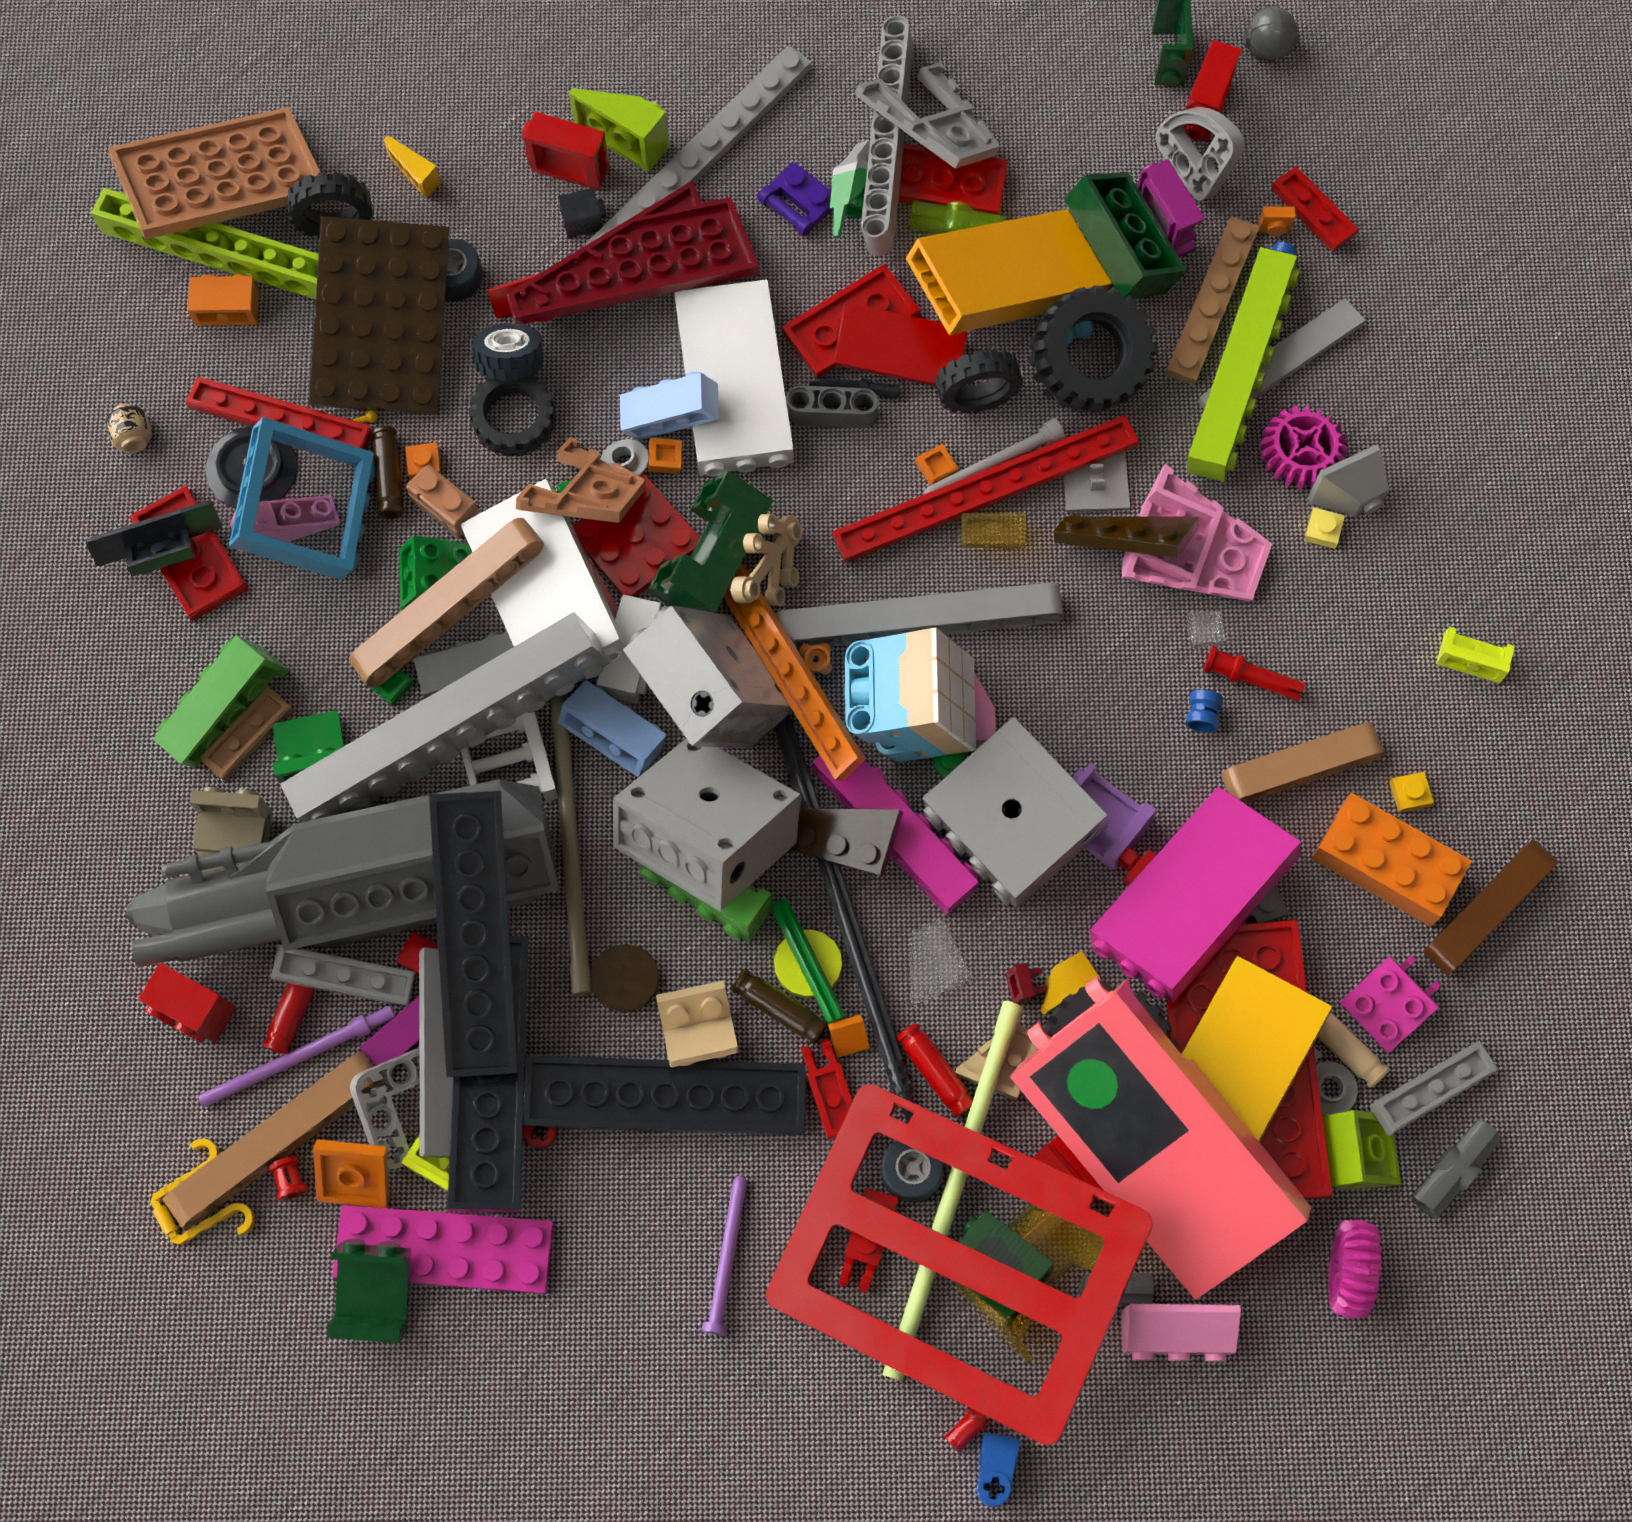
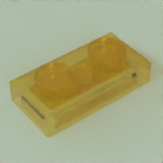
(993, 530)

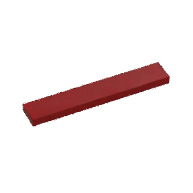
(250, 407)

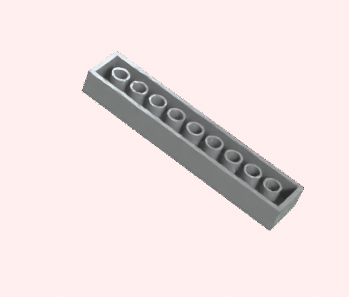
(448, 721)

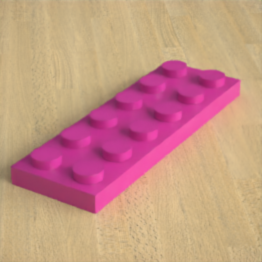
(459, 1247)

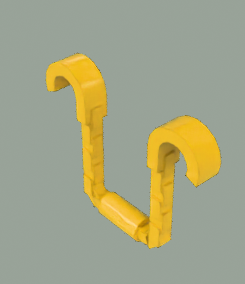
(168, 1224)

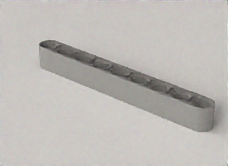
(887, 141)
(947, 612)

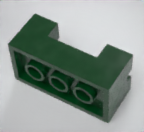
(704, 577)

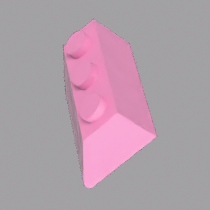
(1180, 1331)

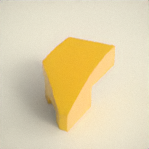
(1067, 979)

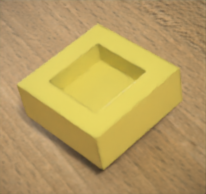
(1324, 528)

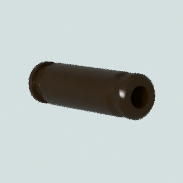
(387, 472)
(779, 1006)

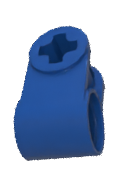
(997, 1462)

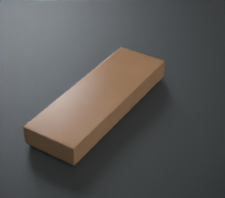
(245, 734)

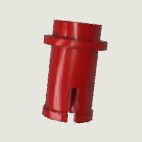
(966, 1429)

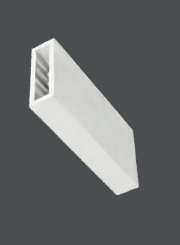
(734, 342)
(550, 584)

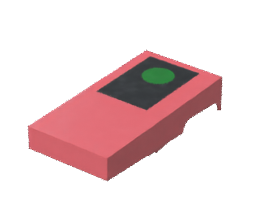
(1160, 1138)

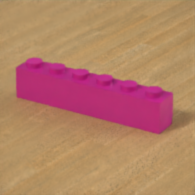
(916, 847)

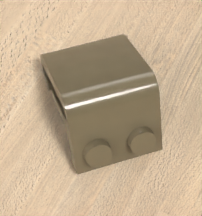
(229, 820)

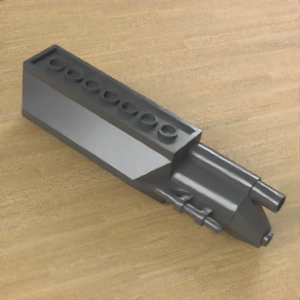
(329, 881)

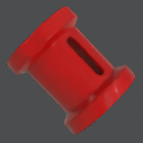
(289, 1166)

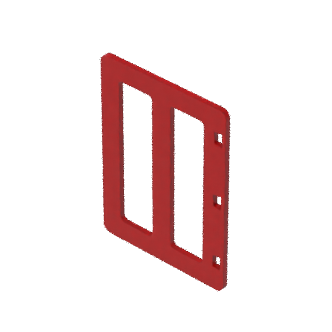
(1078, 1320)

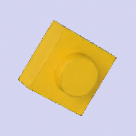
(1411, 792)

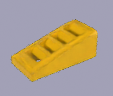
(416, 168)

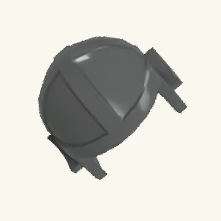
(1271, 33)

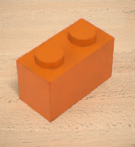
(223, 300)

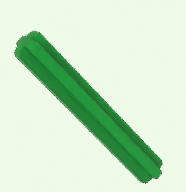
(807, 960)

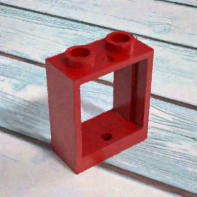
(1212, 84)
(566, 150)

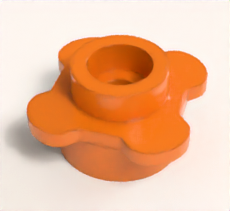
(822, 652)

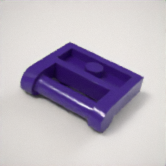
(802, 191)

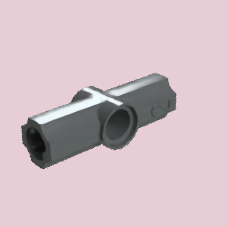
(1456, 1168)

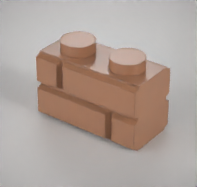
(441, 499)

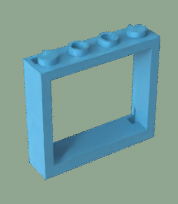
(242, 531)

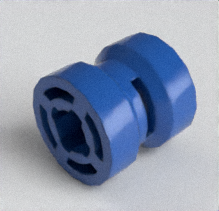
(1204, 711)

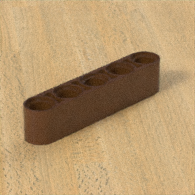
(1490, 907)

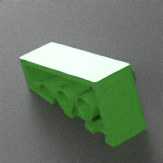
(218, 699)
(741, 917)

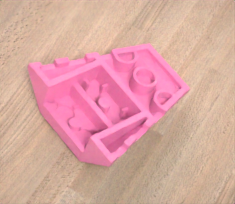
(1220, 558)

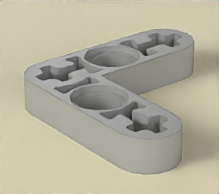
(381, 1100)

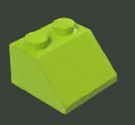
(1360, 1151)

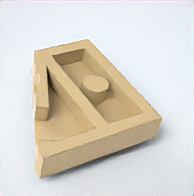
(1018, 1051)

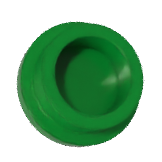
(946, 764)

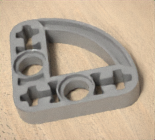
(1176, 144)

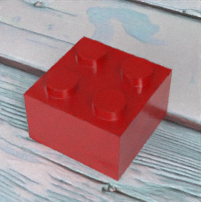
(181, 1000)

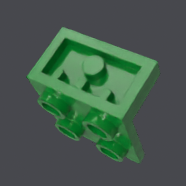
(424, 563)
(305, 742)

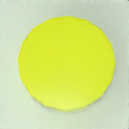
(790, 973)

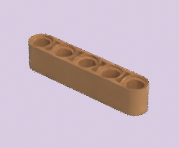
(1303, 763)

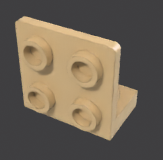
(697, 1024)

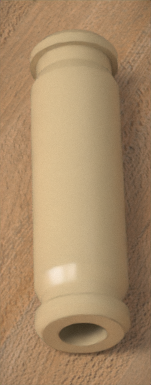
(1352, 1051)

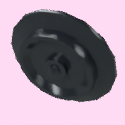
(227, 465)

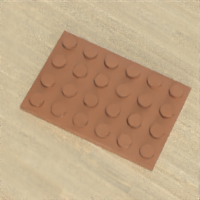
(212, 171)

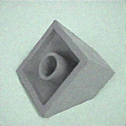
(1352, 484)

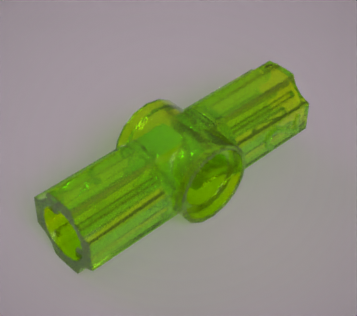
(948, 218)

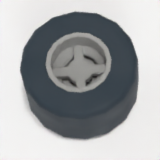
(463, 270)
(898, 1181)

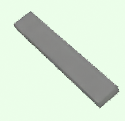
(1307, 344)
(434, 1086)

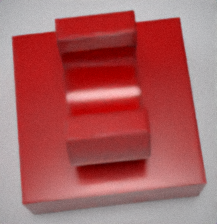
(1134, 864)

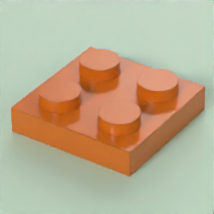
(351, 1173)

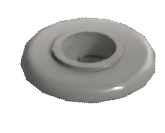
(637, 451)
(1347, 1086)

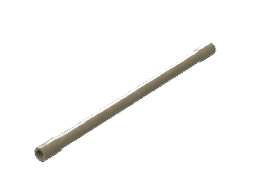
(579, 965)

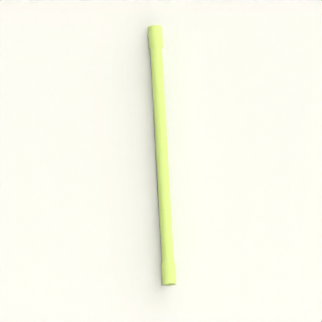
(1004, 1032)

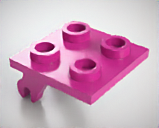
(1390, 1003)

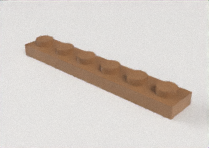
(1212, 301)

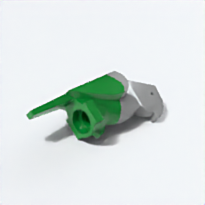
(849, 186)

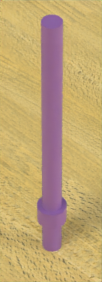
(359, 1027)

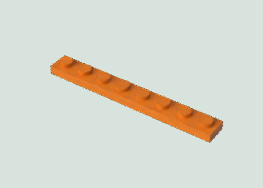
(797, 683)

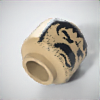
(128, 428)

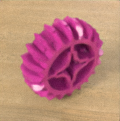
(1297, 431)
(1354, 1269)

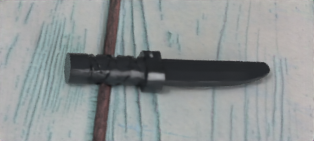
(879, 388)

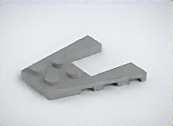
(948, 134)

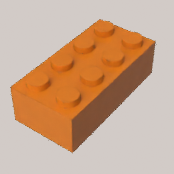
(1391, 860)

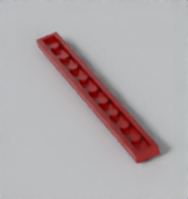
(984, 489)

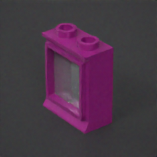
(1171, 205)

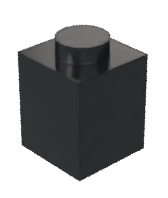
(581, 212)

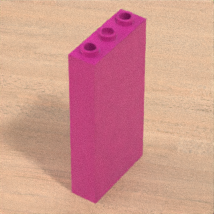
(1194, 894)

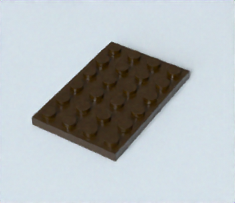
(379, 316)

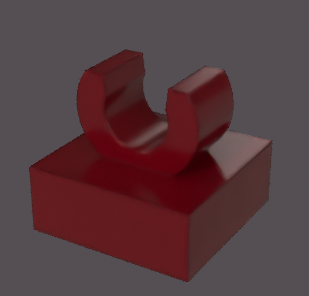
(1021, 985)

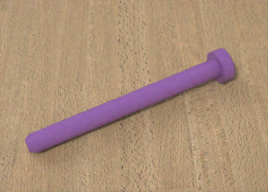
(715, 1324)

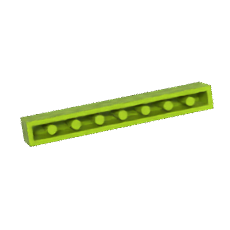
(1242, 364)

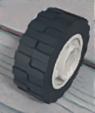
(507, 351)

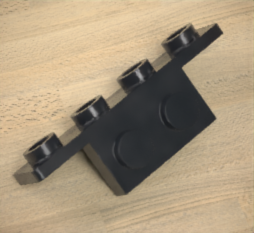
(155, 540)

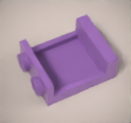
(1125, 817)

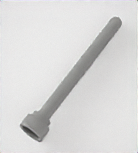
(1048, 434)

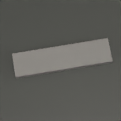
(343, 975)
(1433, 1088)

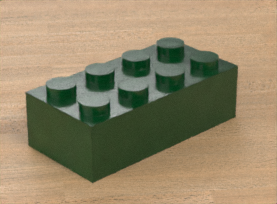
(1125, 235)

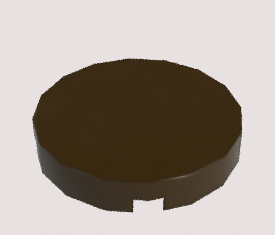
(624, 978)

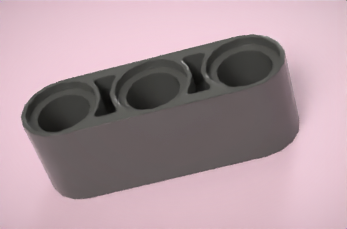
(845, 398)

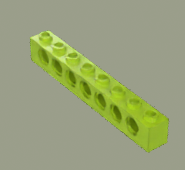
(216, 247)

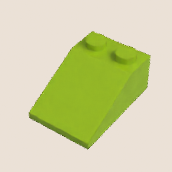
(630, 124)

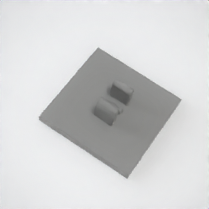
(1098, 486)

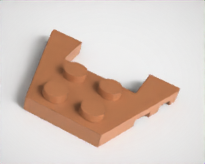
(594, 493)

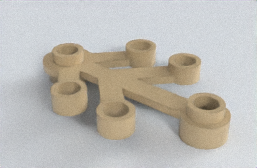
(787, 535)

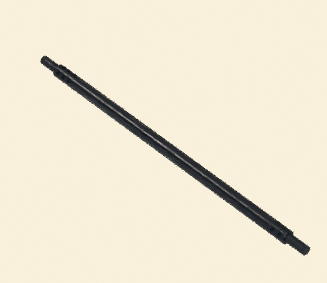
(849, 925)

